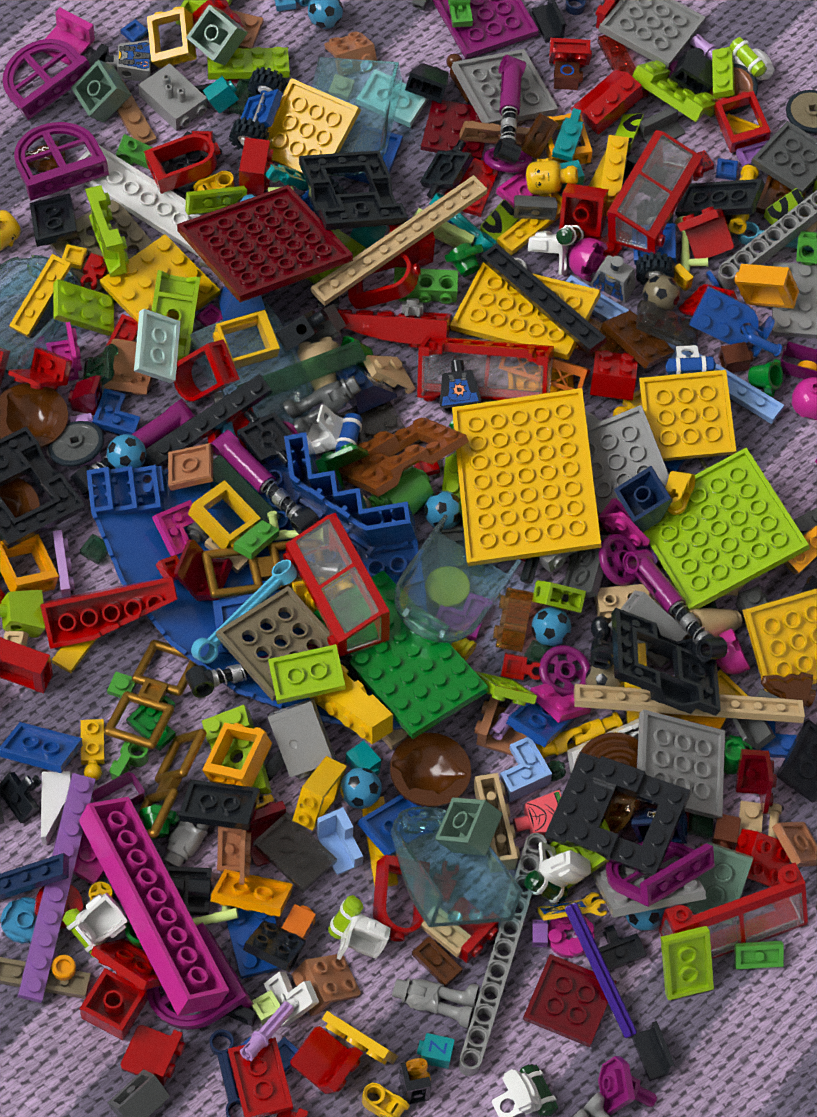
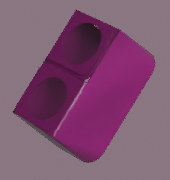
(799, 352)
(118, 783)

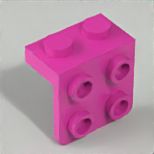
(68, 349)
(617, 521)

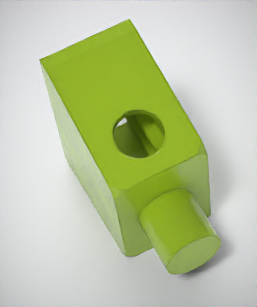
(552, 594)
(23, 612)

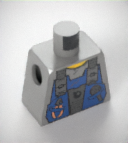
(132, 60)
(615, 278)

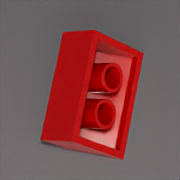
(609, 100)

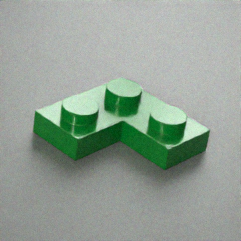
(145, 720)

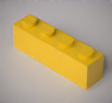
(611, 168)
(358, 710)

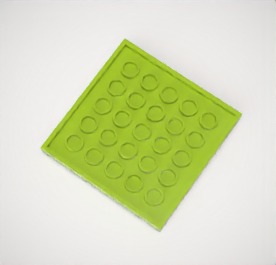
(727, 532)

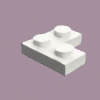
(301, 997)

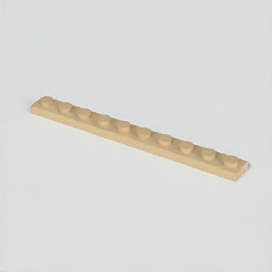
(398, 240)
(731, 705)

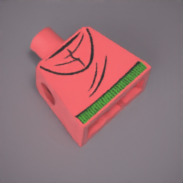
(538, 814)

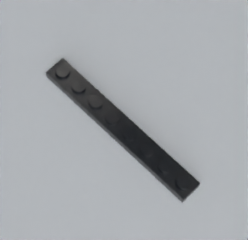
(544, 299)
(208, 420)

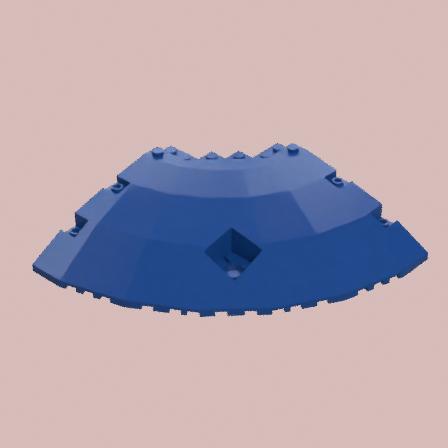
(124, 514)

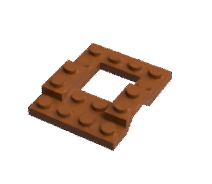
(382, 472)

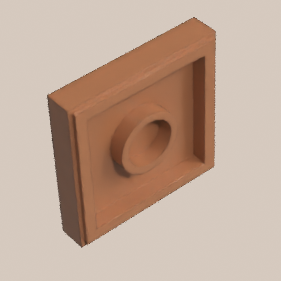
(190, 466)
(797, 843)

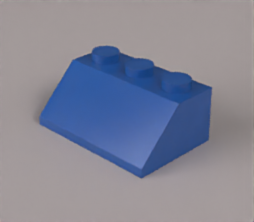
(232, 308)

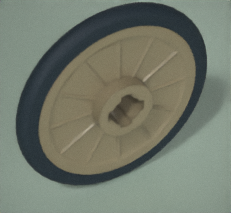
(799, 110)

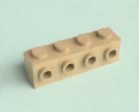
(615, 597)
(490, 789)

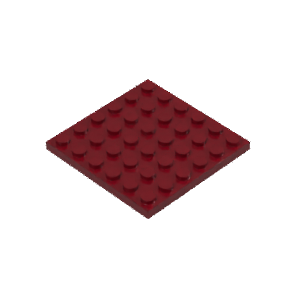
(264, 243)

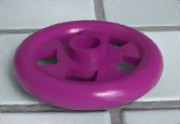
(506, 167)
(616, 559)
(572, 655)

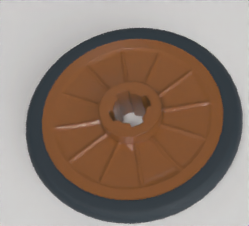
(743, 83)

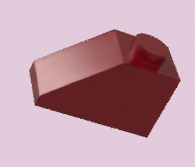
(86, 395)

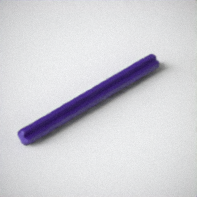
(601, 970)

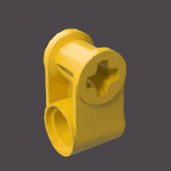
(215, 181)
(679, 487)
(386, 1103)

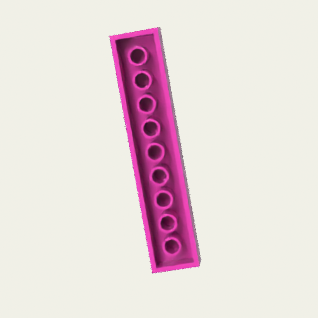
(153, 906)

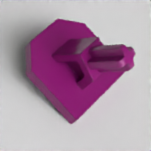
(620, 1087)

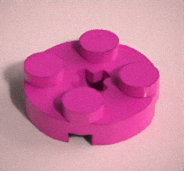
(558, 941)

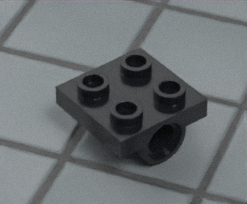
(193, 887)
(275, 945)

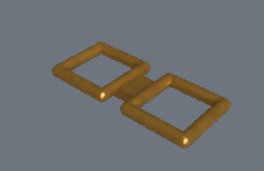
(260, 570)
(150, 695)
(170, 780)

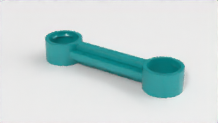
(463, 223)

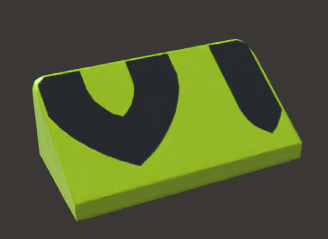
(629, 127)
(783, 206)
(499, 220)

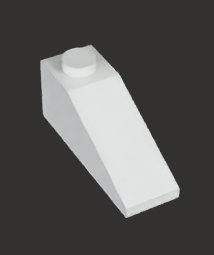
(52, 803)

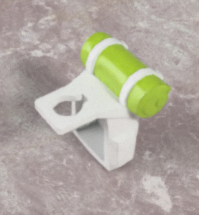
(753, 59)
(98, 922)
(357, 930)

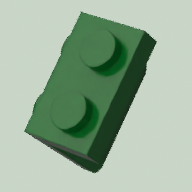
(333, 461)

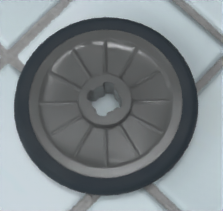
(77, 444)

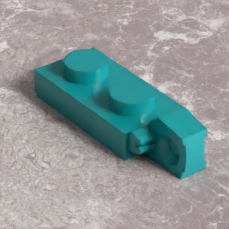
(568, 137)
(287, 176)

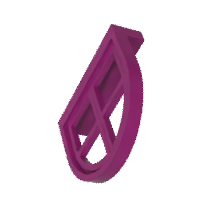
(53, 87)
(65, 175)
(667, 880)
(236, 996)

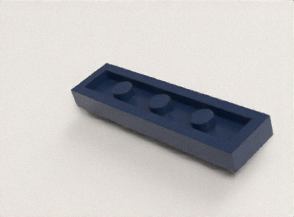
(34, 875)

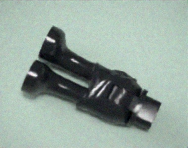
(601, 650)

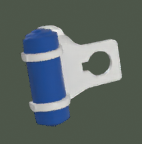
(693, 364)
(334, 430)

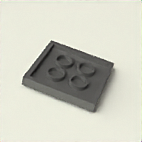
(789, 157)

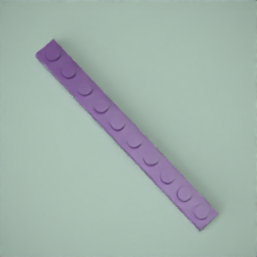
(55, 894)

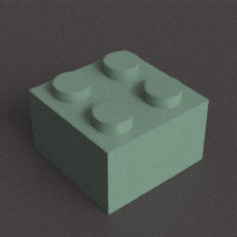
(216, 35)
(101, 91)
(468, 826)

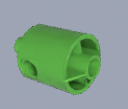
(412, 488)

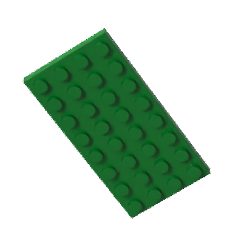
(413, 675)

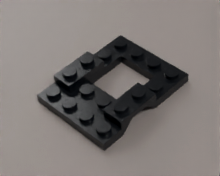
(353, 209)
(21, 456)
(693, 681)
(587, 801)

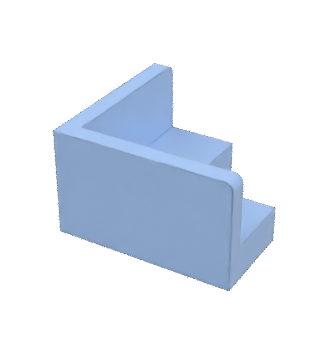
(530, 772)
(336, 835)

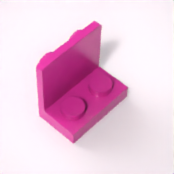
(72, 31)

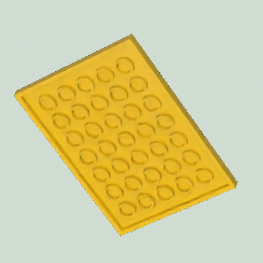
(526, 477)

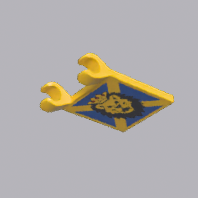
(586, 906)

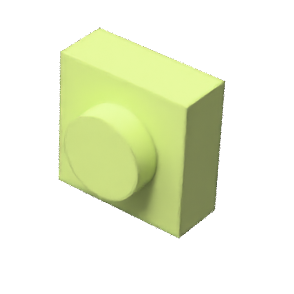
(265, 1006)

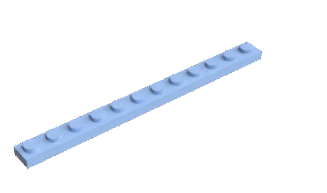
(739, 390)

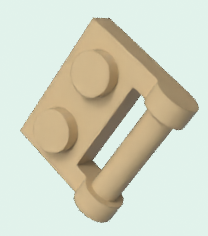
(752, 817)

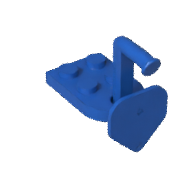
(724, 316)

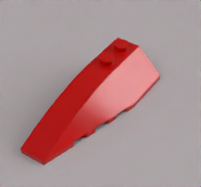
(397, 327)
(99, 612)

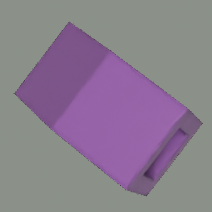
(539, 933)

